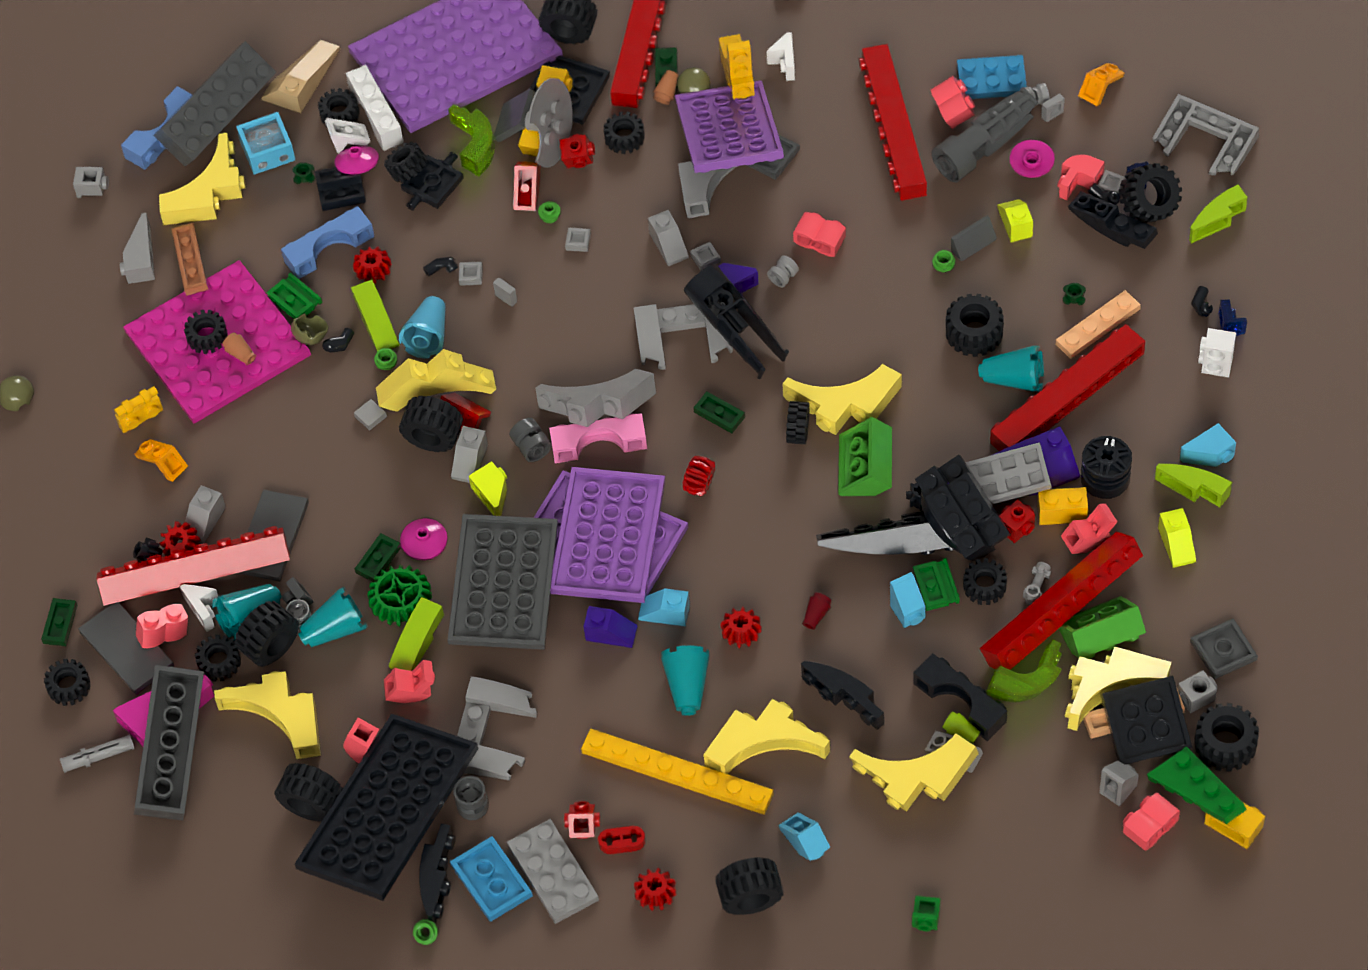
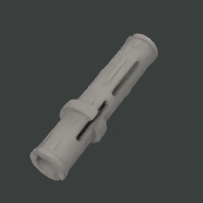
(96, 753)

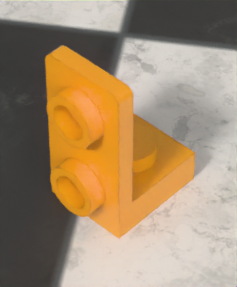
(1097, 82)
(164, 456)

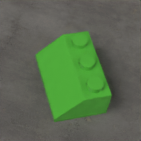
(865, 459)
(1103, 627)

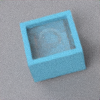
(265, 143)

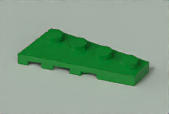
(1198, 785)

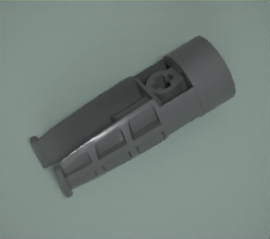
(989, 131)

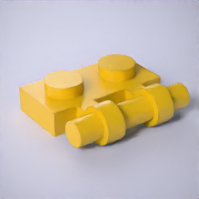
(138, 409)

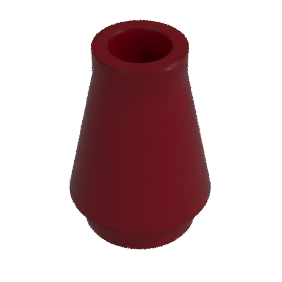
(816, 609)

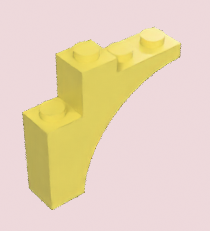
(203, 195)
(440, 375)
(838, 403)
(1118, 672)
(272, 700)
(773, 730)
(906, 779)

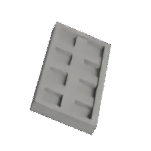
(1012, 473)
(552, 871)

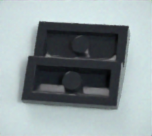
(339, 189)

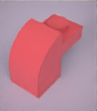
(1081, 171)
(1088, 534)
(409, 686)
(360, 739)

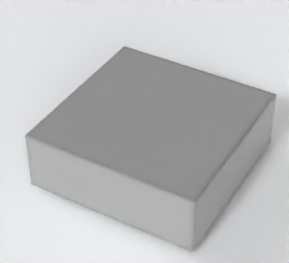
(1052, 108)
(1111, 181)
(578, 239)
(705, 256)
(470, 273)
(505, 292)
(370, 414)

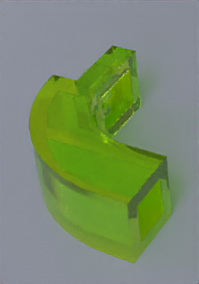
(480, 151)
(1022, 687)

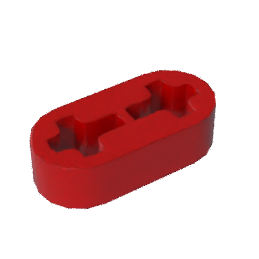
(621, 839)

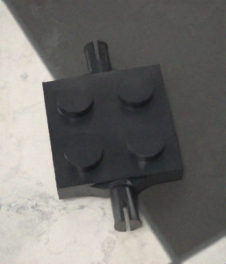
(433, 183)

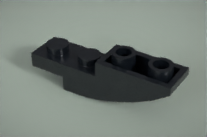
(1110, 222)
(840, 686)
(433, 874)

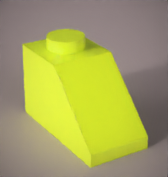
(1016, 219)
(490, 487)
(1177, 537)

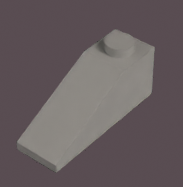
(138, 254)

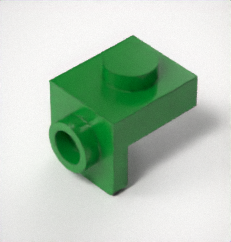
(926, 913)

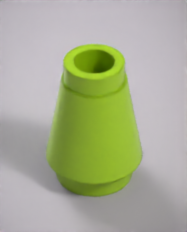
(960, 725)

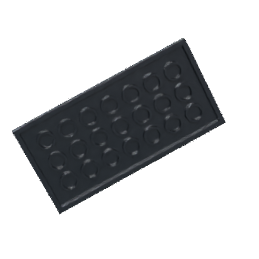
(386, 807)

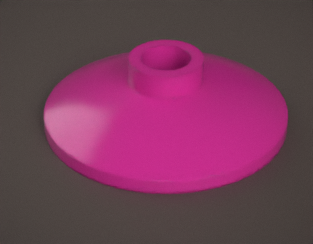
(1035, 152)
(356, 159)
(423, 547)

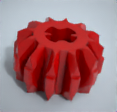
(372, 264)
(698, 475)
(179, 532)
(749, 623)
(647, 884)

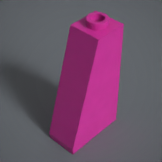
(134, 714)

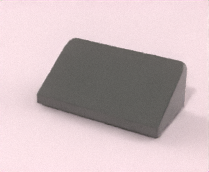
(973, 238)

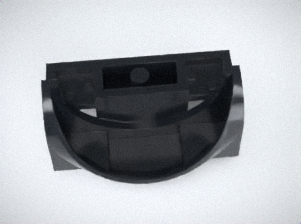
(958, 508)

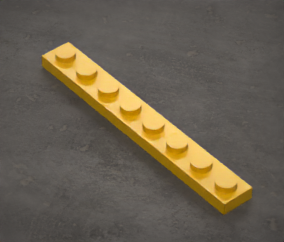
(677, 771)

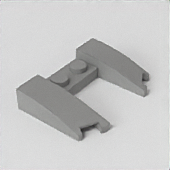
(1186, 112)
(653, 321)
(481, 698)

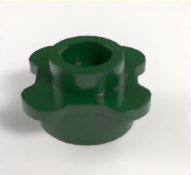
(303, 168)
(1078, 290)

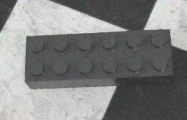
(215, 103)
(169, 742)

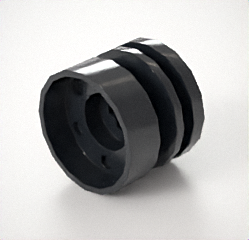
(1106, 467)

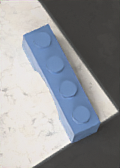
(142, 146)
(348, 228)

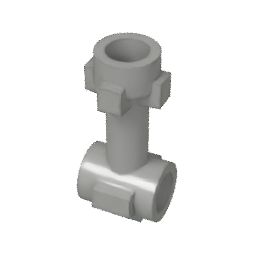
(1032, 591)

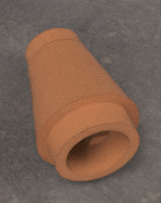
(666, 88)
(238, 348)

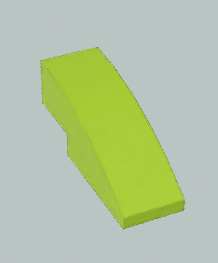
(1218, 213)
(374, 315)
(1194, 482)
(416, 635)

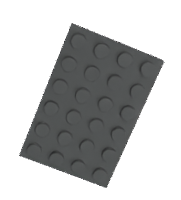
(503, 581)

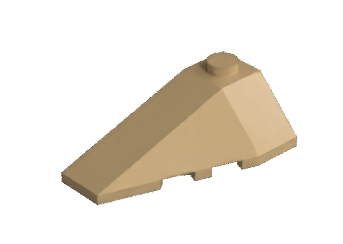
(298, 82)

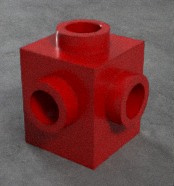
(577, 151)
(1018, 520)
(579, 827)

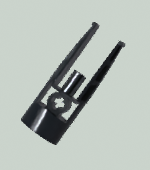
(709, 288)

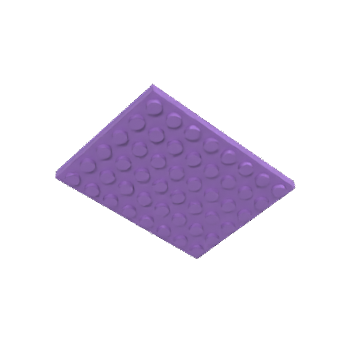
(453, 55)

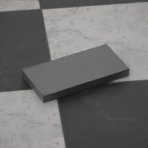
(279, 511)
(115, 639)

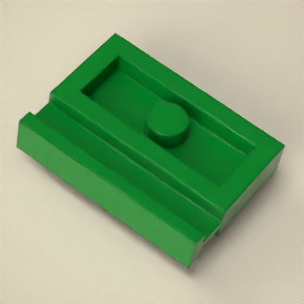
(294, 297)
(936, 584)

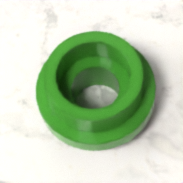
(552, 216)
(943, 256)
(383, 354)
(418, 932)

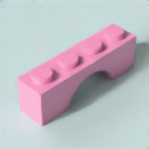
(573, 438)

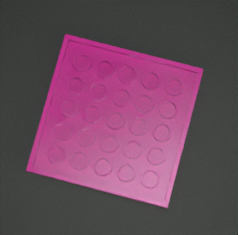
(212, 380)

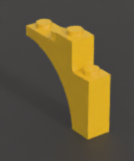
(737, 65)

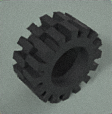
(338, 99)
(624, 142)
(405, 162)
(202, 321)
(797, 422)
(985, 593)
(214, 646)
(64, 670)

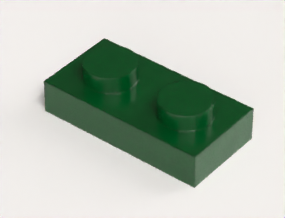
(665, 60)
(719, 412)
(377, 557)
(59, 622)

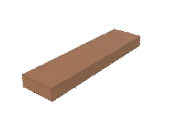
(189, 259)

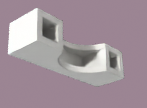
(377, 109)

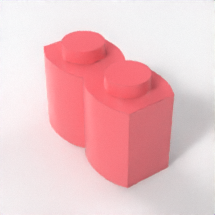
(953, 101)
(819, 234)
(161, 626)
(1150, 821)

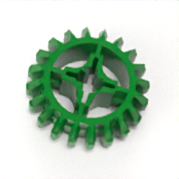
(385, 599)

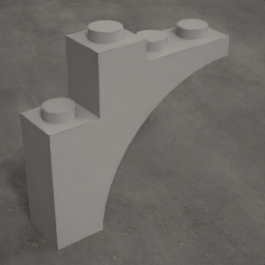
(699, 188)
(590, 402)

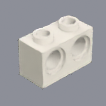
(1217, 352)

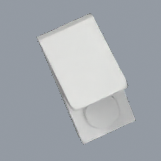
(782, 54)
(347, 133)
(199, 601)

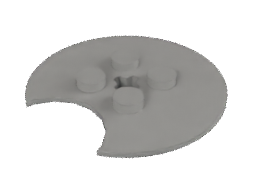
(552, 118)

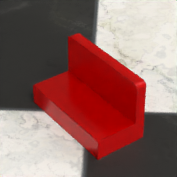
(471, 412)

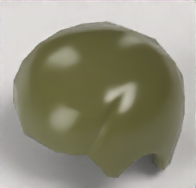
(693, 80)
(309, 330)
(15, 392)

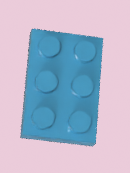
(992, 76)
(491, 879)

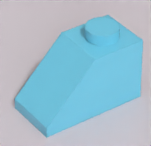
(1209, 448)
(907, 600)
(666, 607)
(805, 836)

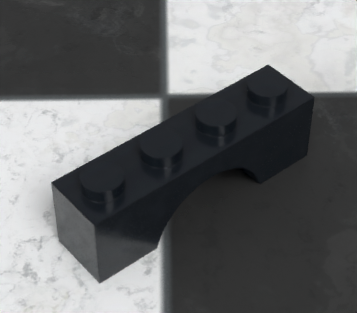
(938, 678)

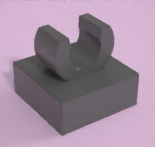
(296, 591)

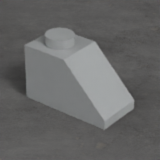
(667, 237)
(468, 453)
(205, 511)
(1118, 782)

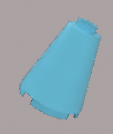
(425, 329)

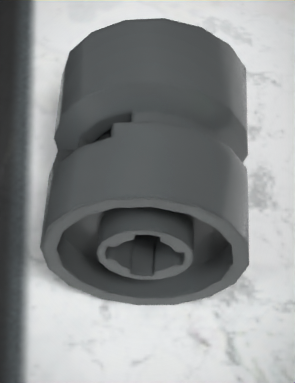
(530, 439)
(471, 798)

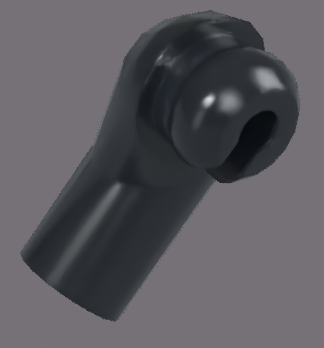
(1108, 196)
(439, 263)
(1199, 303)
(340, 343)

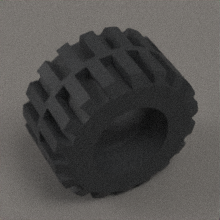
(568, 20)
(1166, 188)
(974, 340)
(431, 423)
(266, 633)
(1223, 754)
(307, 791)
(749, 886)

